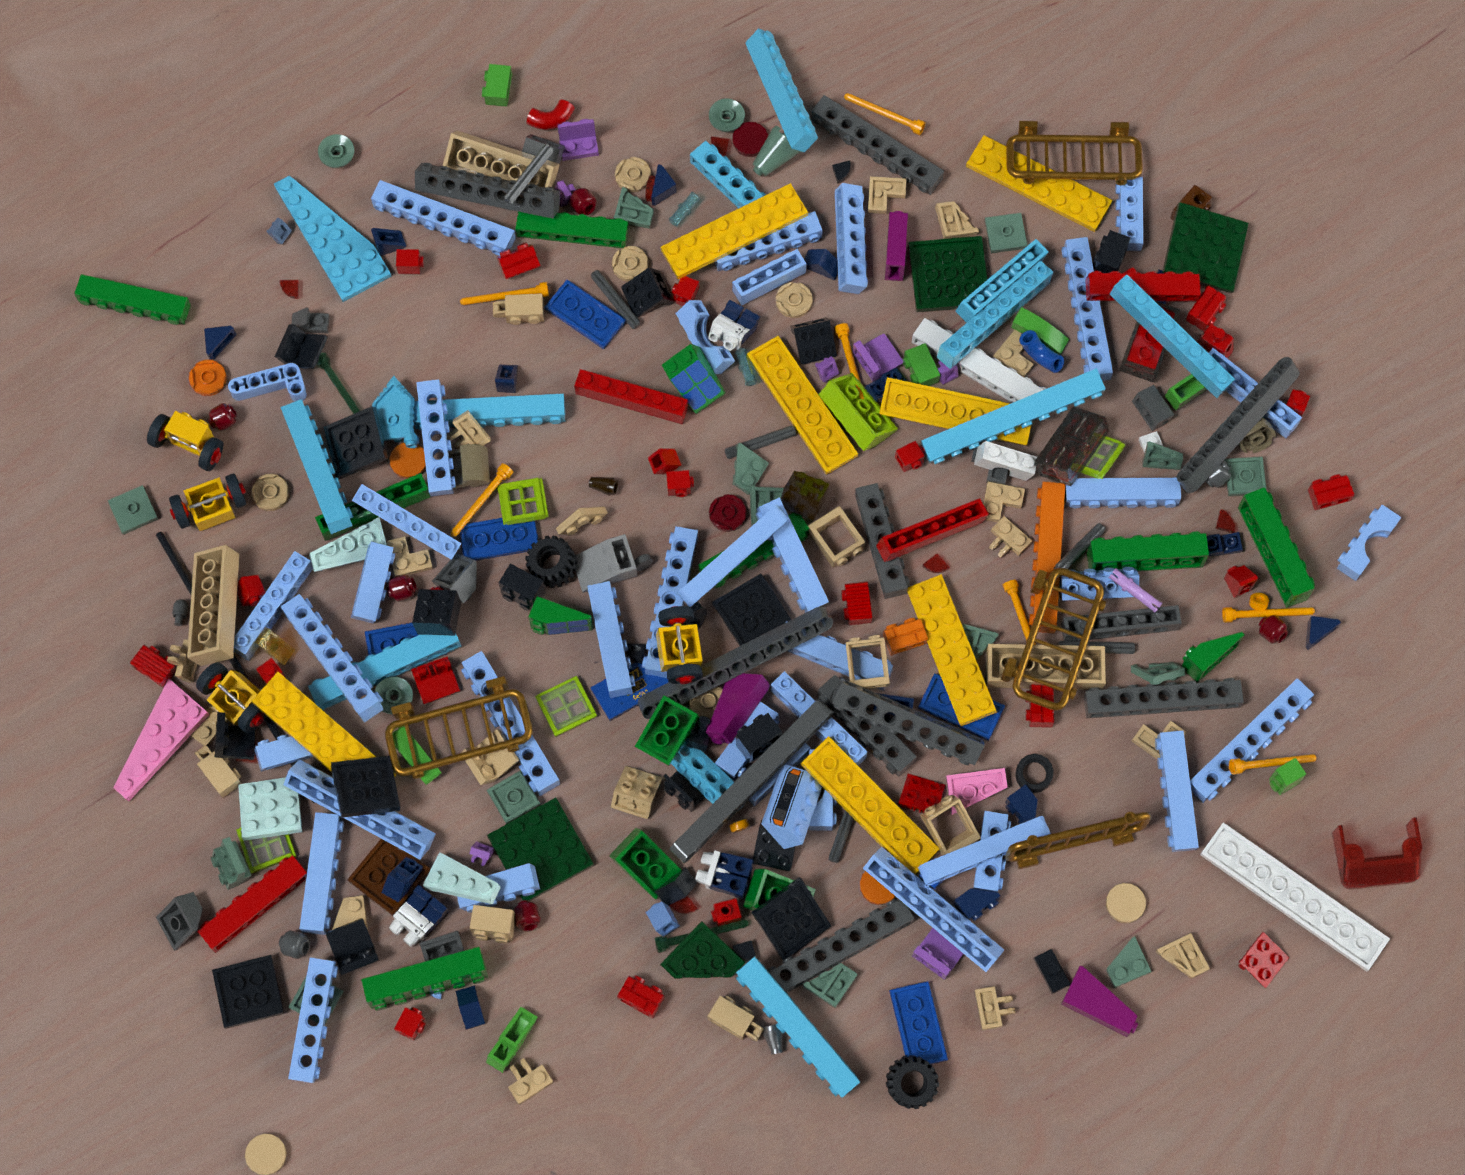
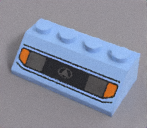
(791, 806)

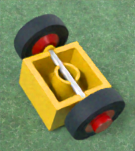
(187, 434)
(208, 503)
(679, 645)
(231, 695)

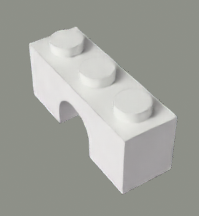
(994, 456)

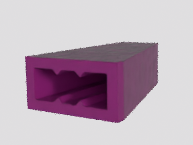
(896, 246)
(735, 706)
(1096, 1002)

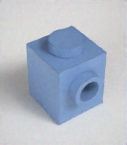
(662, 918)

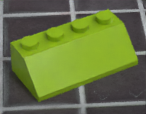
(857, 415)

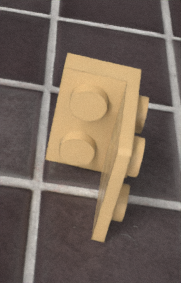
(493, 765)
(635, 792)

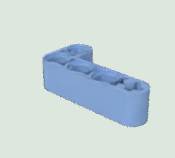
(267, 386)

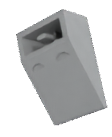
(606, 562)

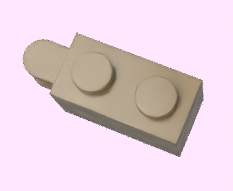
(520, 308)
(218, 772)
(734, 1019)

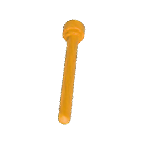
(916, 125)
(542, 289)
(842, 331)
(503, 472)
(1011, 588)
(1230, 614)
(1238, 766)

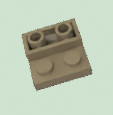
(470, 466)

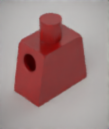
(1218, 339)

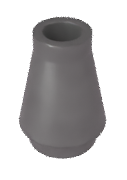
(773, 1038)

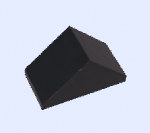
(676, 887)

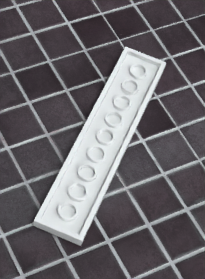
(1295, 897)

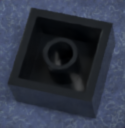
(1111, 252)
(521, 587)
(436, 612)
(757, 737)

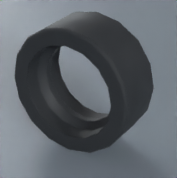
(1035, 788)

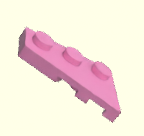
(976, 785)

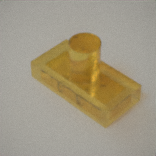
(274, 646)

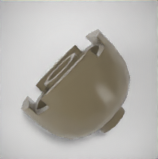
(1258, 437)

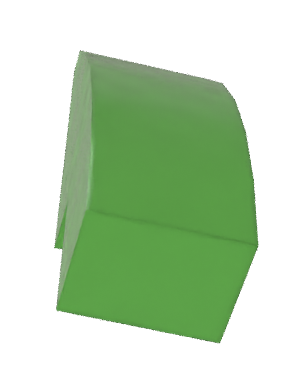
(1046, 332)
(402, 746)
(511, 1039)

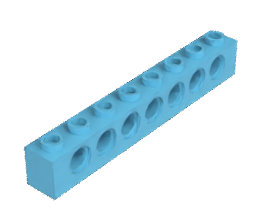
(994, 314)

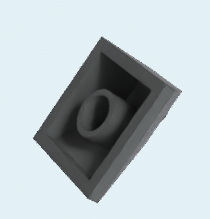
(458, 575)
(180, 919)

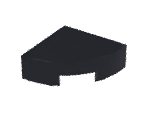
(841, 170)
(636, 652)
(744, 950)

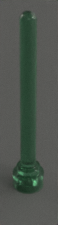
(324, 363)
(663, 943)

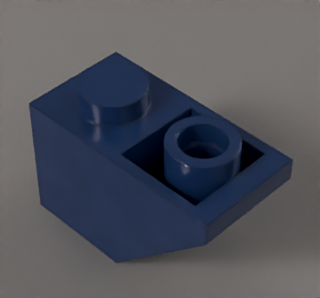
(1022, 804)
(401, 879)
(976, 901)

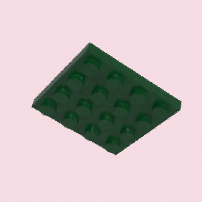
(1206, 246)
(946, 271)
(545, 841)

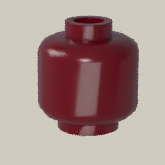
(583, 201)
(222, 416)
(401, 587)
(1273, 629)
(526, 916)

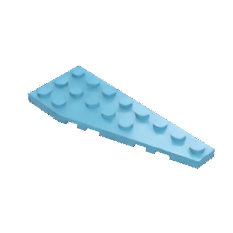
(341, 250)

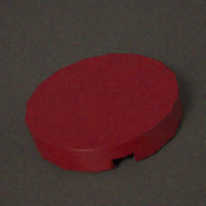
(749, 138)
(727, 513)

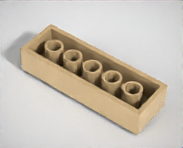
(494, 160)
(213, 605)
(1090, 674)

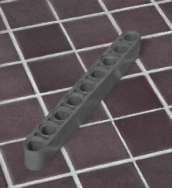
(1238, 424)

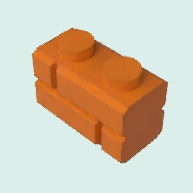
(905, 636)

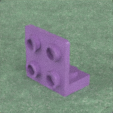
(578, 139)
(877, 356)
(937, 954)

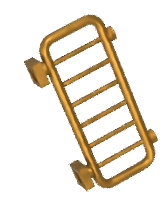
(1118, 134)
(1017, 673)
(405, 711)
(1116, 829)

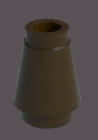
(604, 485)

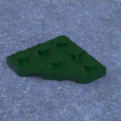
(702, 956)

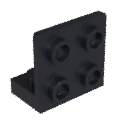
(646, 291)
(814, 340)
(300, 347)
(233, 741)
(683, 790)
(770, 852)
(352, 946)

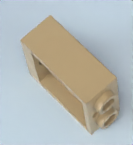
(827, 521)
(869, 683)
(964, 839)

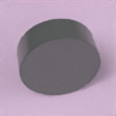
(643, 562)

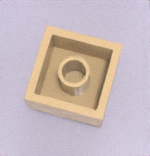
(492, 924)

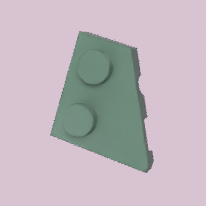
(633, 210)
(1161, 457)
(747, 468)
(761, 496)
(979, 639)
(1159, 672)
(1128, 965)
(832, 984)

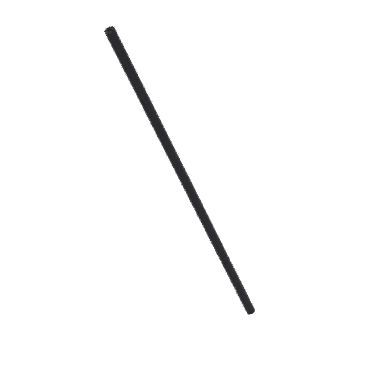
(188, 583)

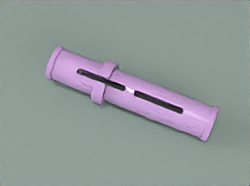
(1135, 590)

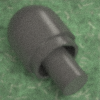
(180, 611)

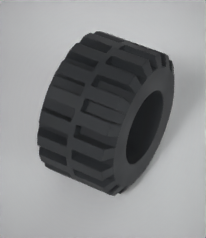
(544, 549)
(927, 1090)

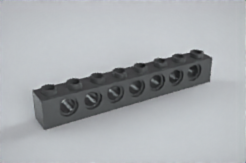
(873, 136)
(479, 194)
(1230, 686)
(847, 689)
(895, 907)

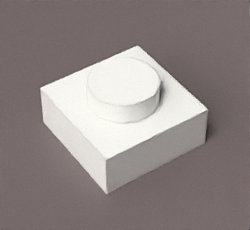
(1152, 437)

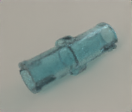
(684, 209)
(745, 367)

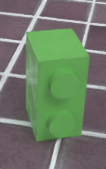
(497, 85)
(921, 366)
(1184, 391)
(1287, 776)

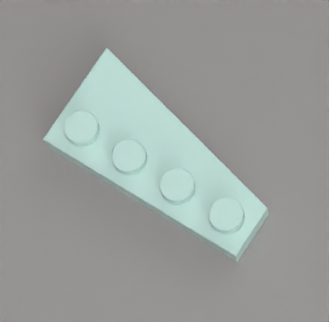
(348, 548)
(458, 880)

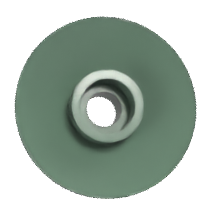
(726, 108)
(333, 144)
(394, 686)

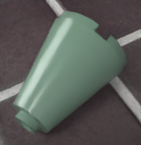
(773, 153)

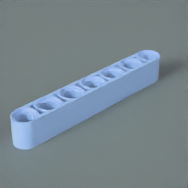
(733, 555)
(980, 851)

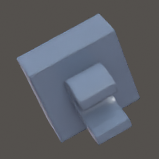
(279, 231)

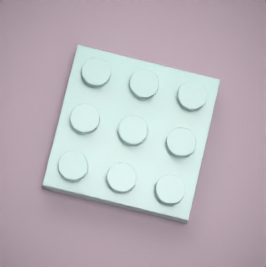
(268, 809)

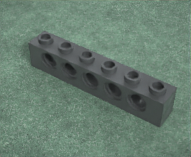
(865, 496)
(1125, 623)
(866, 737)

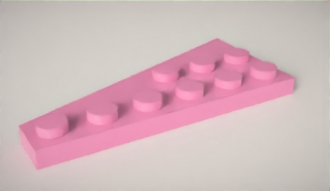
(166, 729)

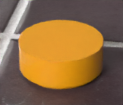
(1259, 601)
(739, 825)

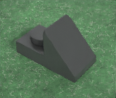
(311, 322)

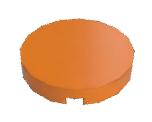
(207, 377)
(407, 461)
(874, 891)

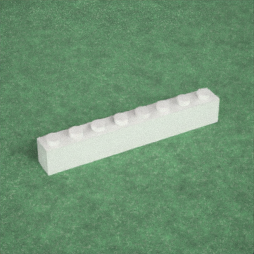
(978, 365)

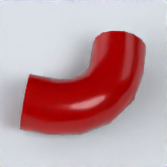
(550, 120)

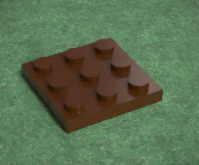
(374, 870)

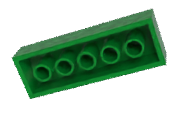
(1276, 547)
(1149, 552)
(425, 978)

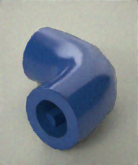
(1040, 352)

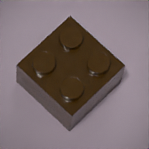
(804, 494)

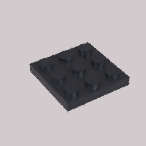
(355, 442)
(751, 610)
(365, 786)
(791, 919)
(248, 991)

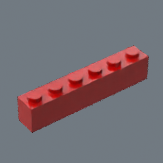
(1158, 286)
(631, 396)
(932, 530)
(253, 904)

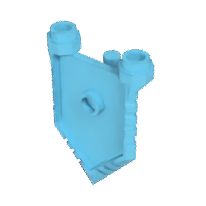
(396, 413)

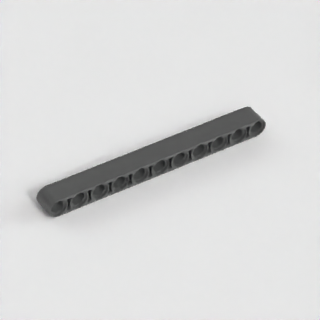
(742, 659)
(751, 781)

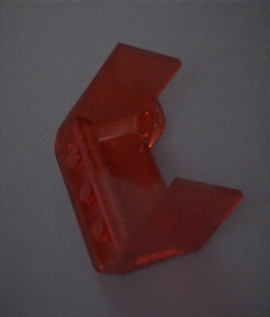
(1363, 872)

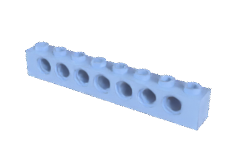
(385, 192)
(1080, 248)
(688, 539)
(1297, 692)
(365, 707)
(541, 784)
(387, 826)
(933, 909)

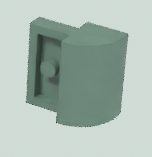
(230, 864)

